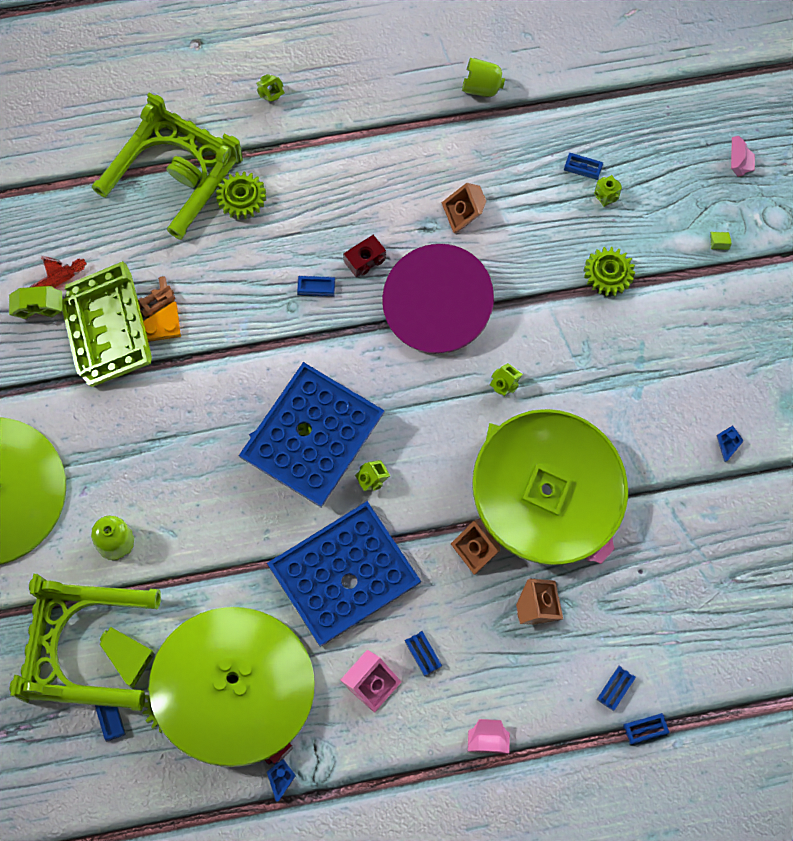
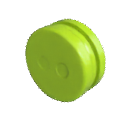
(184, 171)

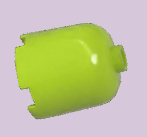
(483, 78)
(115, 543)

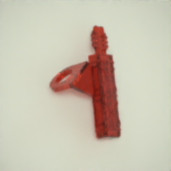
(56, 273)

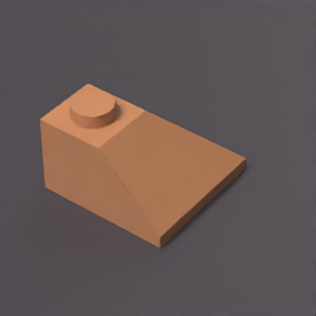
(464, 206)
(476, 546)
(539, 602)

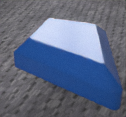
(729, 442)
(280, 778)

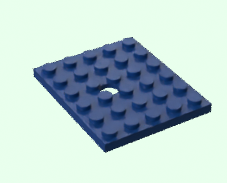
(318, 461)
(352, 546)

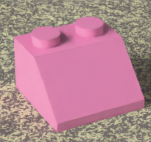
(371, 680)

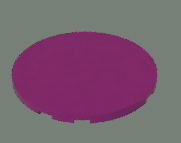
(438, 298)

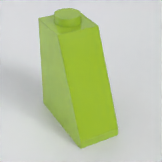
(126, 655)

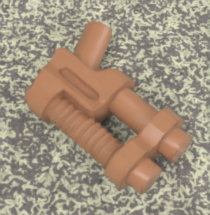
(162, 296)

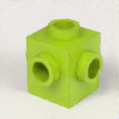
(275, 89)
(607, 190)
(505, 379)
(372, 475)

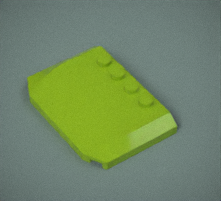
(105, 325)

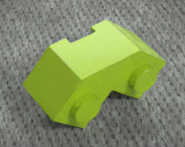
(32, 300)

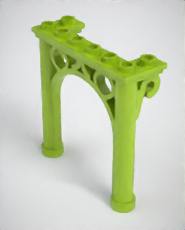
(156, 117)
(55, 593)

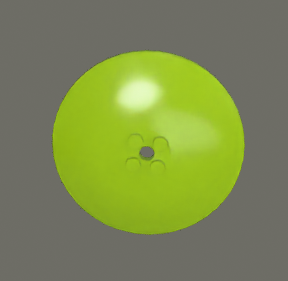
(584, 482)
(29, 488)
(225, 720)

